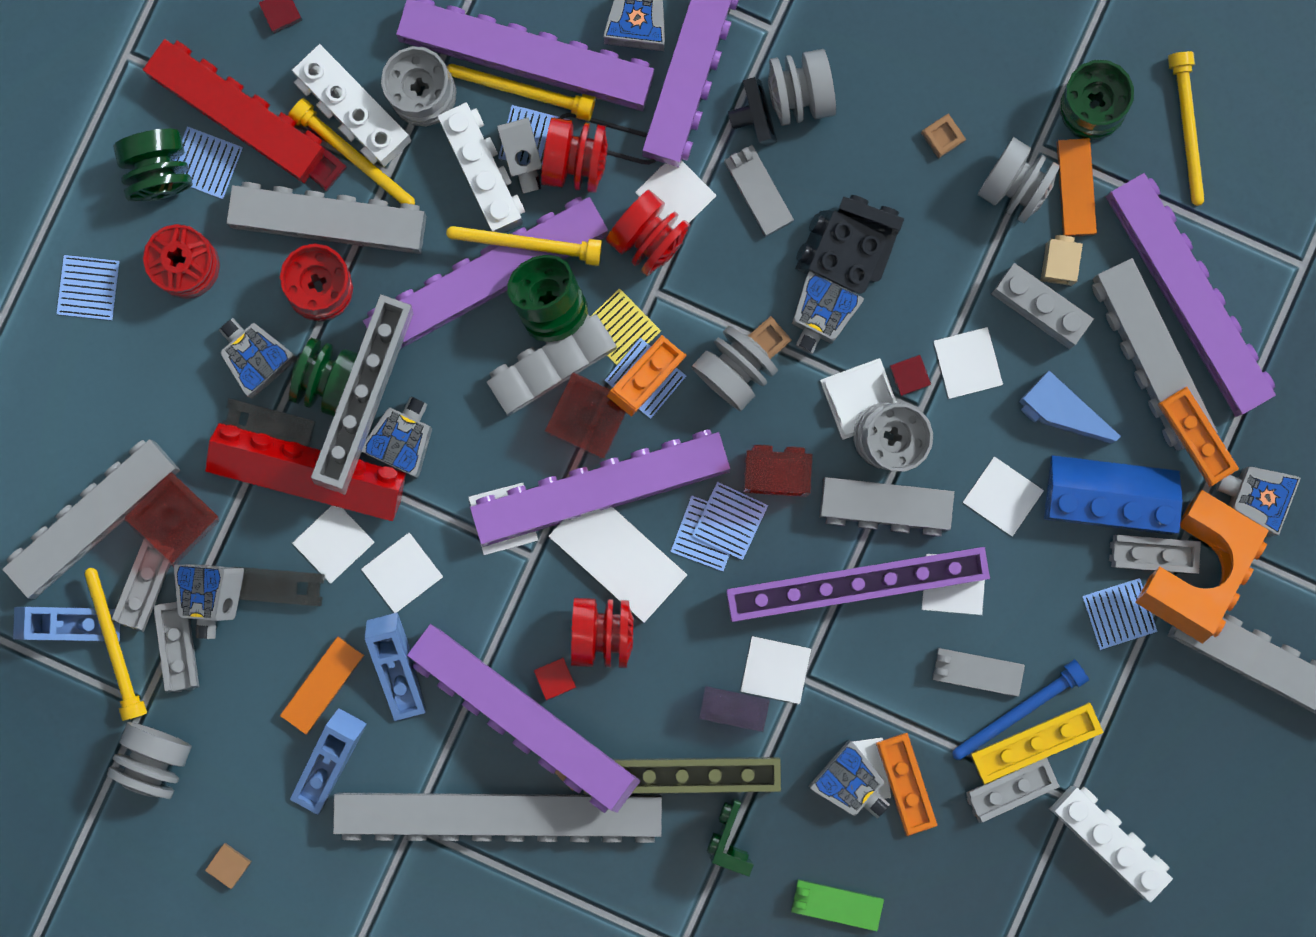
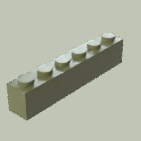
(705, 774)

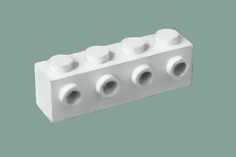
(351, 105)
(480, 169)
(1116, 848)

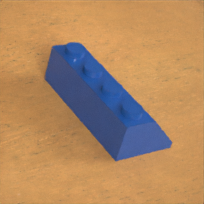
(1114, 495)

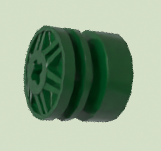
(1100, 82)
(152, 159)
(547, 298)
(319, 375)

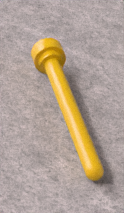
(1182, 66)
(581, 106)
(304, 114)
(587, 251)
(131, 704)

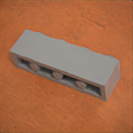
(887, 505)

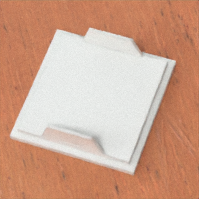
(854, 391)

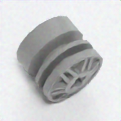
(403, 79)
(802, 87)
(1019, 180)
(735, 368)
(911, 436)
(149, 760)

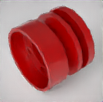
(573, 155)
(648, 233)
(310, 265)
(181, 279)
(600, 633)

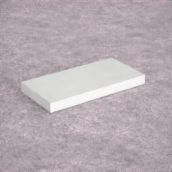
(620, 559)

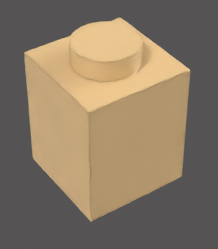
(1061, 260)

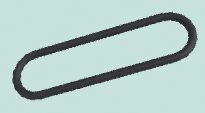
(621, 128)

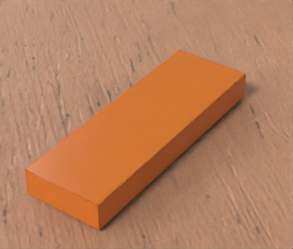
(1076, 187)
(646, 375)
(1198, 436)
(322, 685)
(906, 784)

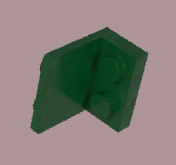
(734, 858)

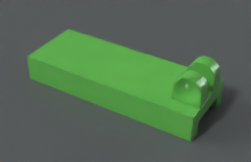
(837, 905)

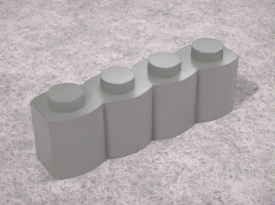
(550, 365)

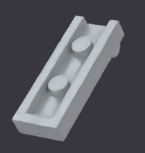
(758, 190)
(1150, 553)
(141, 589)
(175, 649)
(978, 672)
(1012, 790)

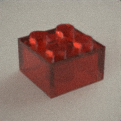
(586, 417)
(777, 472)
(172, 519)

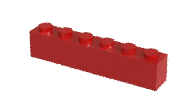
(234, 110)
(289, 469)

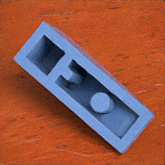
(1059, 407)
(58, 624)
(394, 668)
(328, 760)

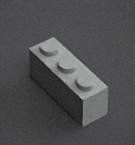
(1042, 306)

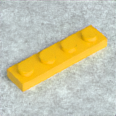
(1036, 743)

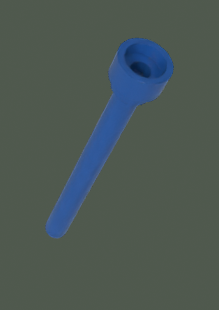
(1071, 677)

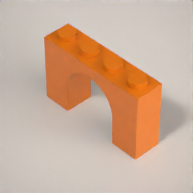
(1235, 542)

